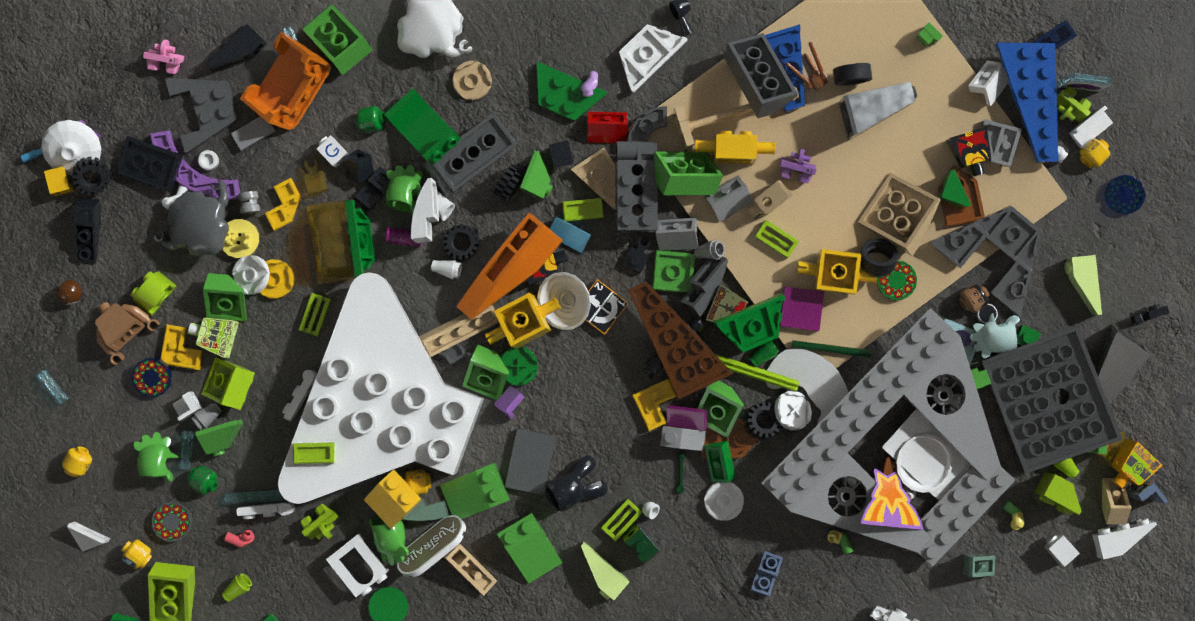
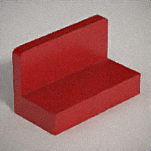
(607, 127)

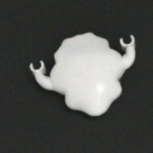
(431, 28)

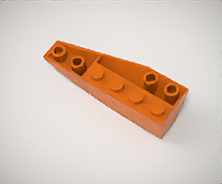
(511, 265)

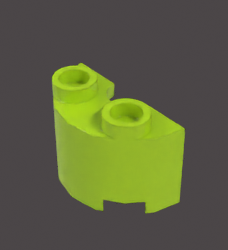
(152, 292)

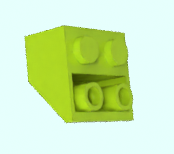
(1059, 492)

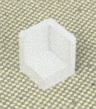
(187, 406)

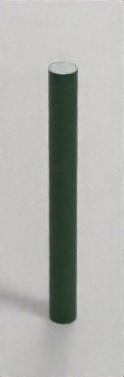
(831, 349)

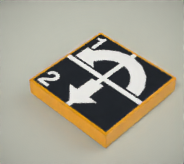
(604, 307)

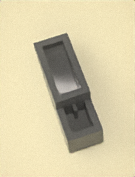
(704, 286)

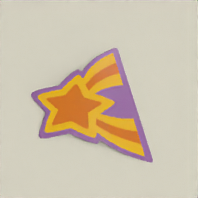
(890, 504)

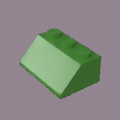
(686, 173)

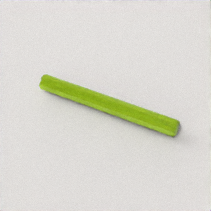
(760, 374)

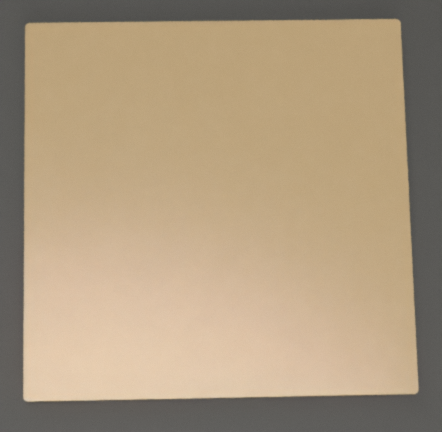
(853, 170)

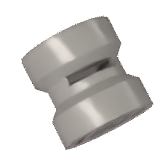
(249, 202)

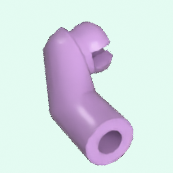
(590, 84)

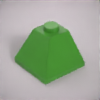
(536, 180)
(224, 298)
(486, 373)
(722, 407)
(218, 438)

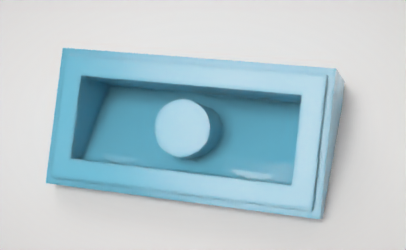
(570, 234)

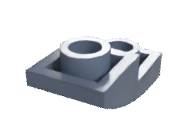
(766, 574)

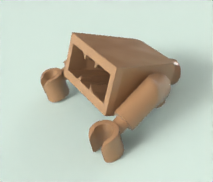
(119, 326)

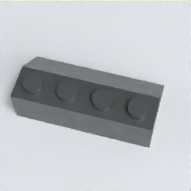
(759, 74)

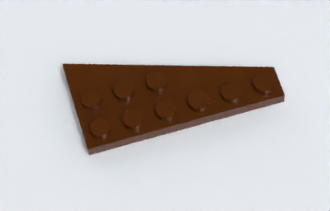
(682, 353)

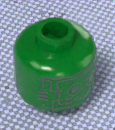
(370, 119)
(202, 480)

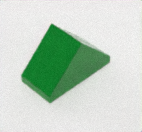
(953, 191)

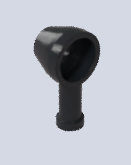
(679, 9)

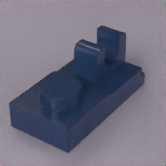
(1059, 35)

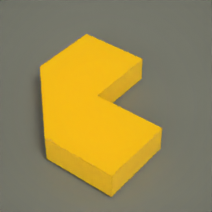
(289, 198)

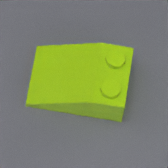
(171, 592)

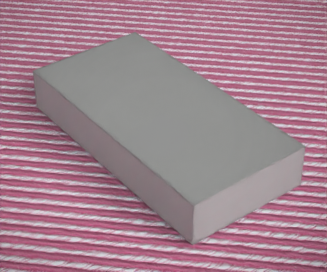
(252, 133)

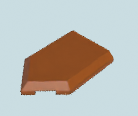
(955, 215)
(739, 440)

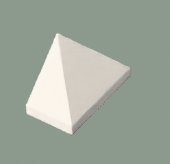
(86, 537)

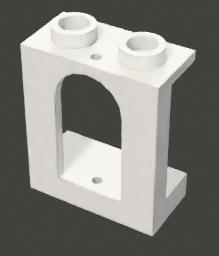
(377, 567)

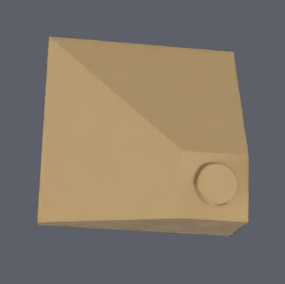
(900, 213)

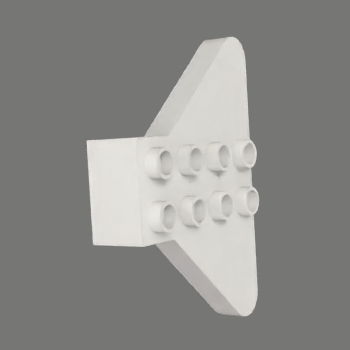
(377, 400)

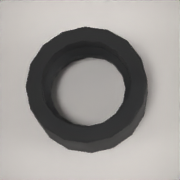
(852, 74)
(880, 246)

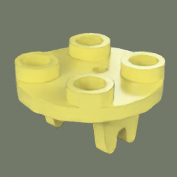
(248, 240)

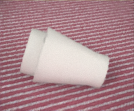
(447, 268)

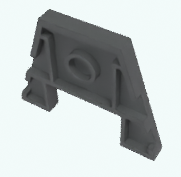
(212, 106)

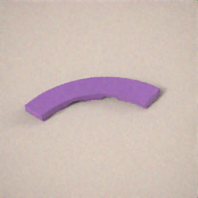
(189, 177)

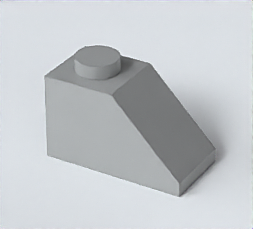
(683, 438)

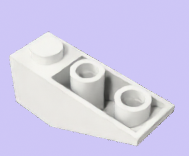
(1119, 540)

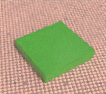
(673, 271)

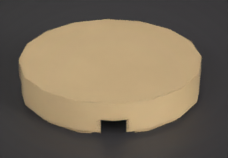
(475, 87)

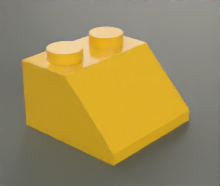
(392, 499)

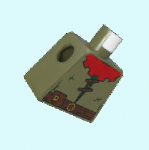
(724, 304)

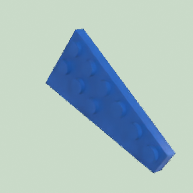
(1033, 87)

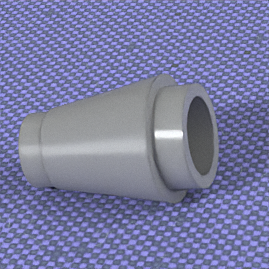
(711, 250)
(206, 416)

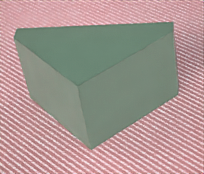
(978, 565)

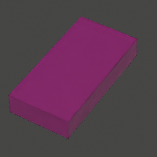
(687, 418)

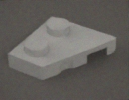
(1002, 142)

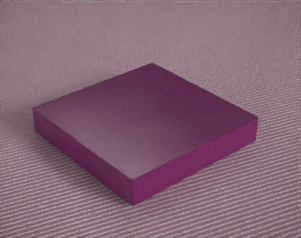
(802, 309)

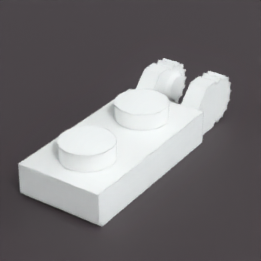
(266, 509)

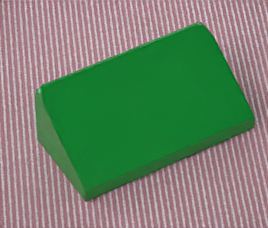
(720, 462)

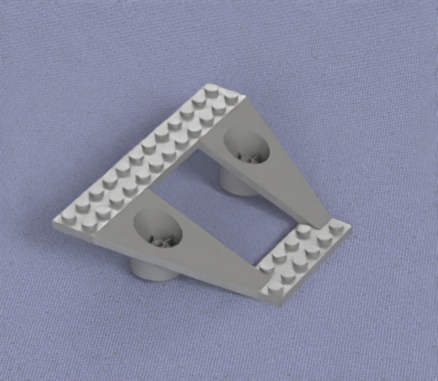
(923, 353)

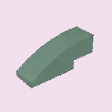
(428, 512)

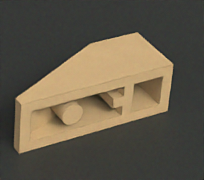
(470, 569)

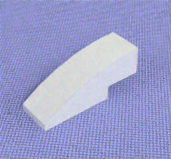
(425, 212)

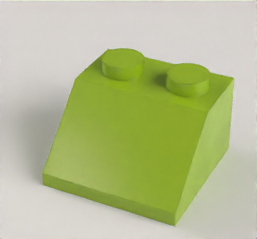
(228, 383)

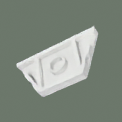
(647, 53)

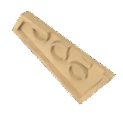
(599, 175)

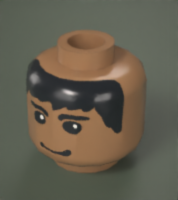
(973, 298)

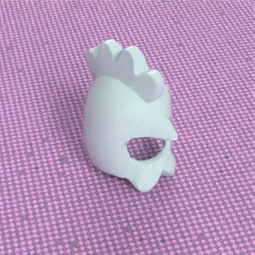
(995, 337)

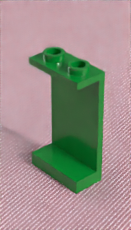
(422, 127)

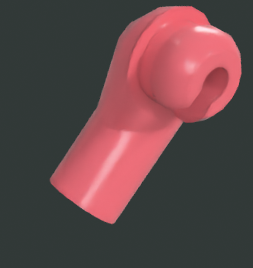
(240, 540)

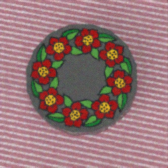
(172, 521)

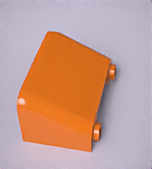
(288, 84)

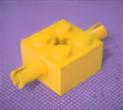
(734, 147)
(827, 281)
(510, 319)

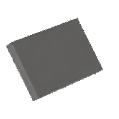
(530, 461)

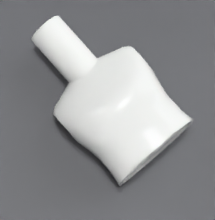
(445, 207)

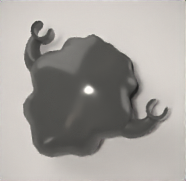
(197, 222)

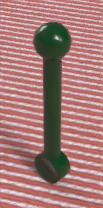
(681, 455)

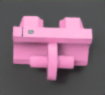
(172, 60)

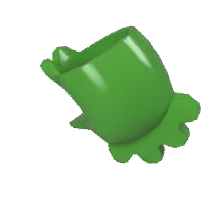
(403, 188)
(153, 456)
(389, 541)

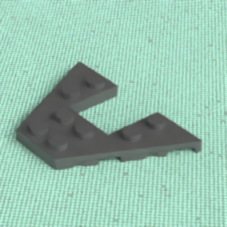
(1009, 233)

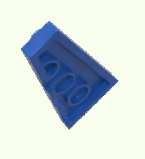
(788, 48)

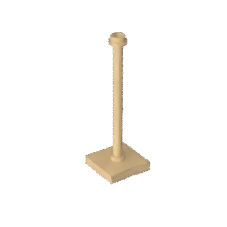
(686, 127)

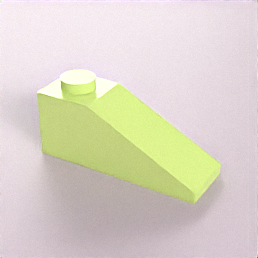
(1084, 277)
(606, 576)

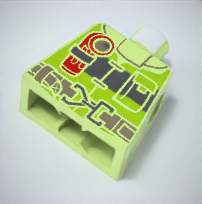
(215, 335)

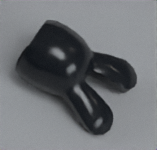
(567, 489)

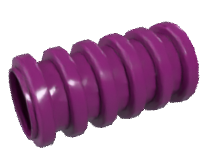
(400, 236)

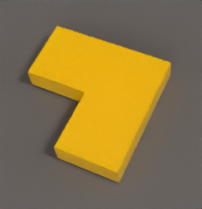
(175, 353)
(649, 400)

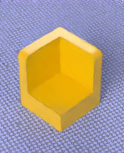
(58, 181)

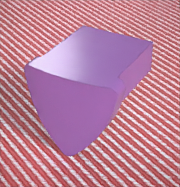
(509, 401)

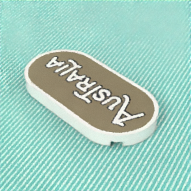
(432, 546)

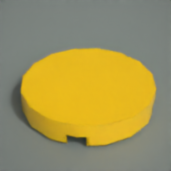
(280, 280)

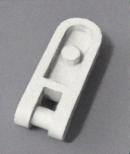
(300, 394)

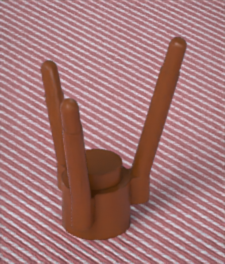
(818, 77)

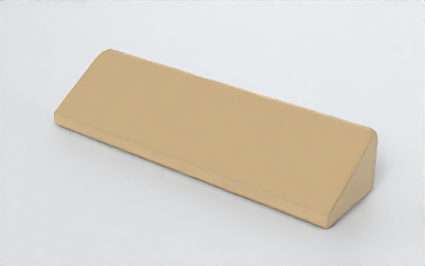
(457, 331)

